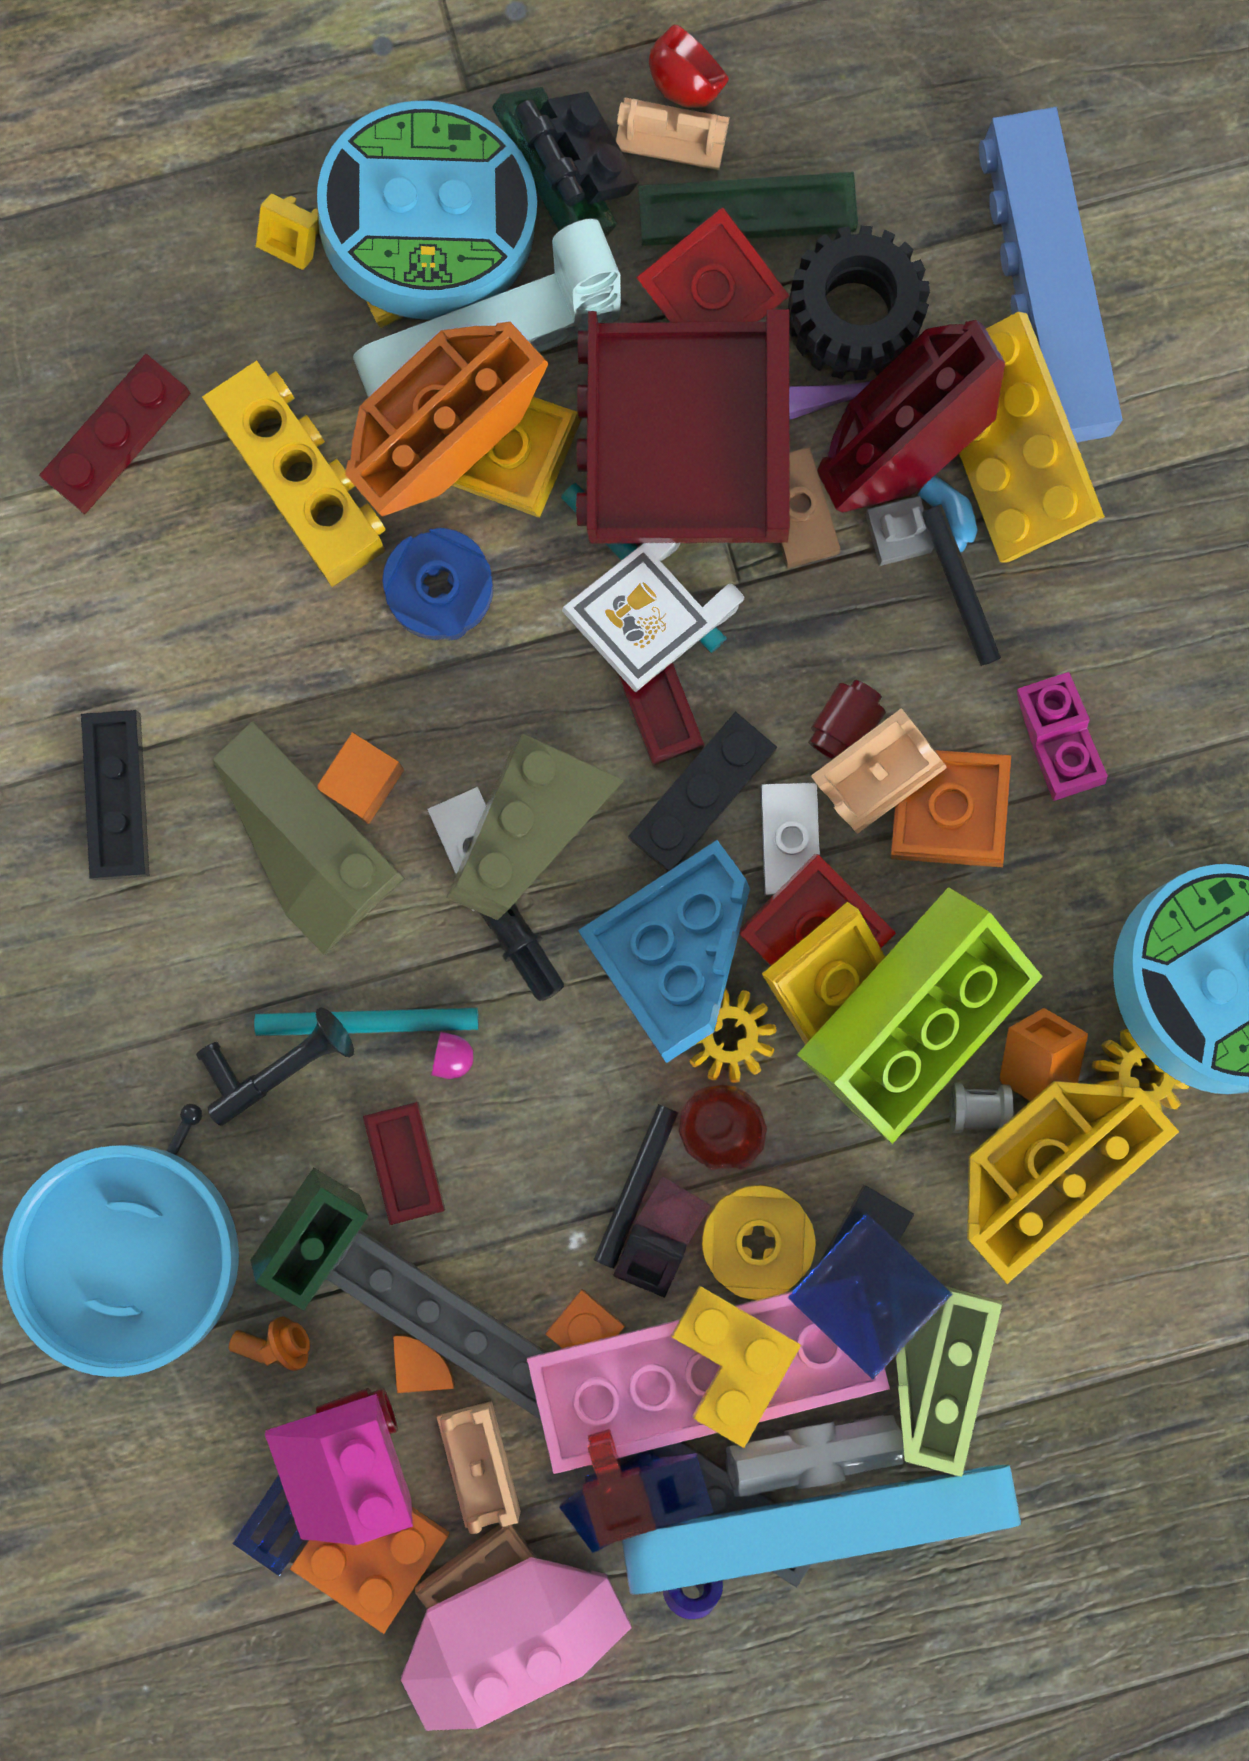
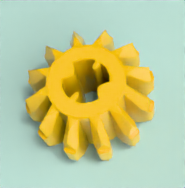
(743, 1047)
(1120, 1068)

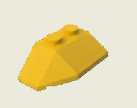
(1056, 1167)

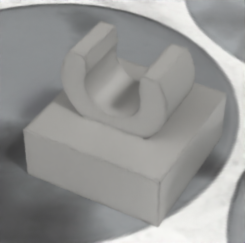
(899, 531)

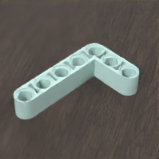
(543, 311)

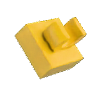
(287, 230)

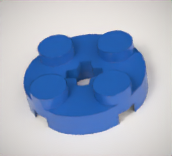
(428, 555)

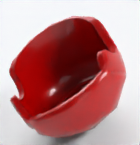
(685, 69)

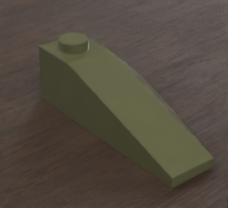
(309, 849)

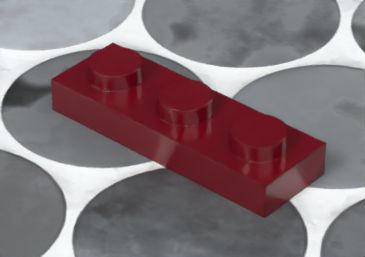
(115, 434)

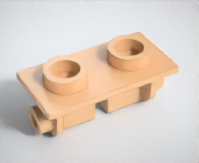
(671, 133)

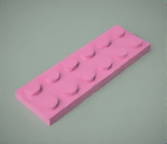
(652, 1384)

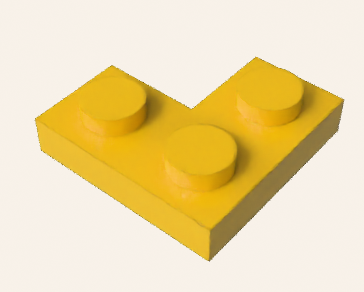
(750, 1361)

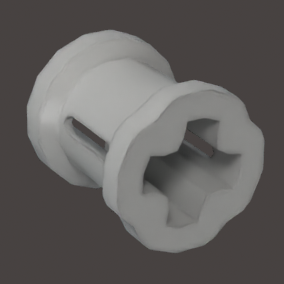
(979, 1107)

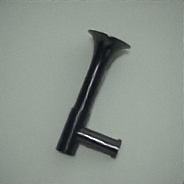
(326, 1038)

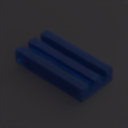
(261, 1551)

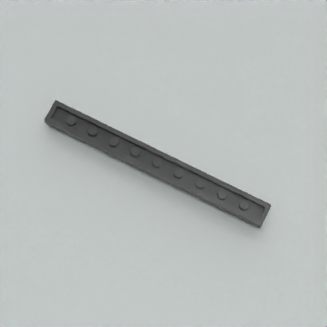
(486, 1347)

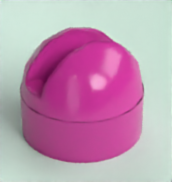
(452, 1057)

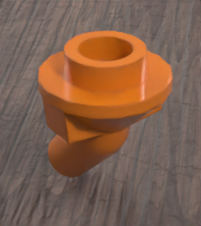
(285, 1345)

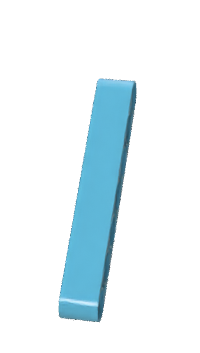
(821, 1529)

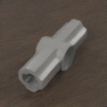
(814, 1455)

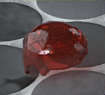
(722, 1127)

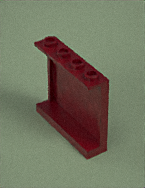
(685, 431)

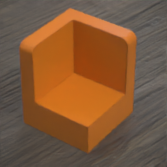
(360, 777)
(1040, 1052)

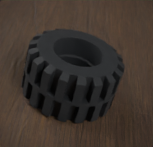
(864, 261)

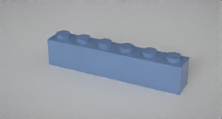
(1051, 264)

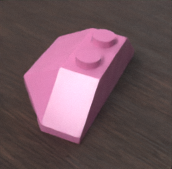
(510, 1642)

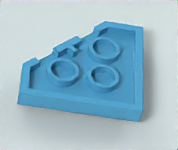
(674, 947)

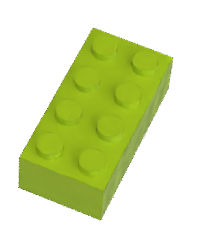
(920, 1014)

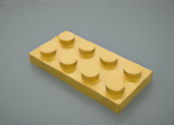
(1027, 460)

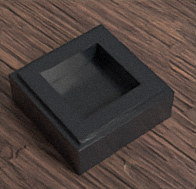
(650, 1260)

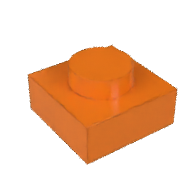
(583, 1322)

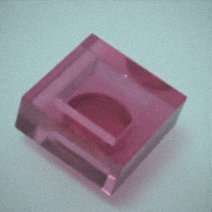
(673, 1211)

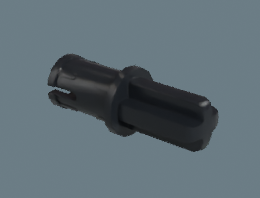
(525, 952)

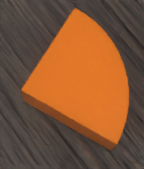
(419, 1366)

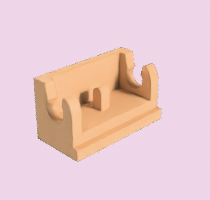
(879, 771)
(479, 1467)

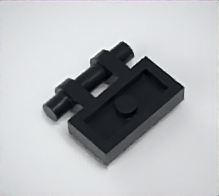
(576, 149)

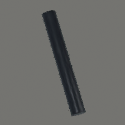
(961, 585)
(636, 1186)

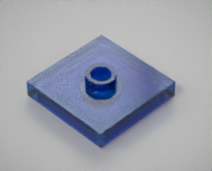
(870, 1296)

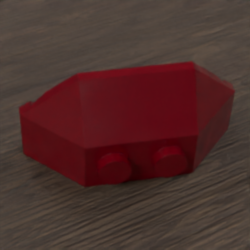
(914, 416)

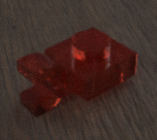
(616, 1498)

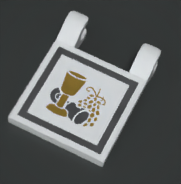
(644, 615)

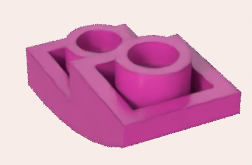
(1060, 736)

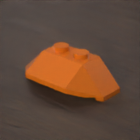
(442, 414)

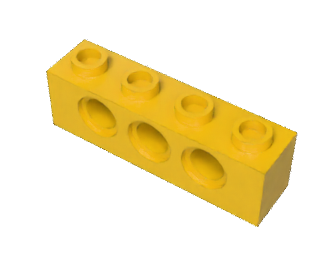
(239, 409)

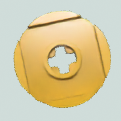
(733, 1263)

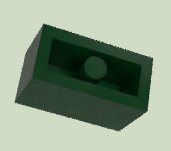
(308, 1239)

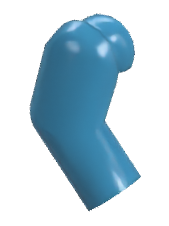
(956, 507)

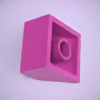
(342, 1474)

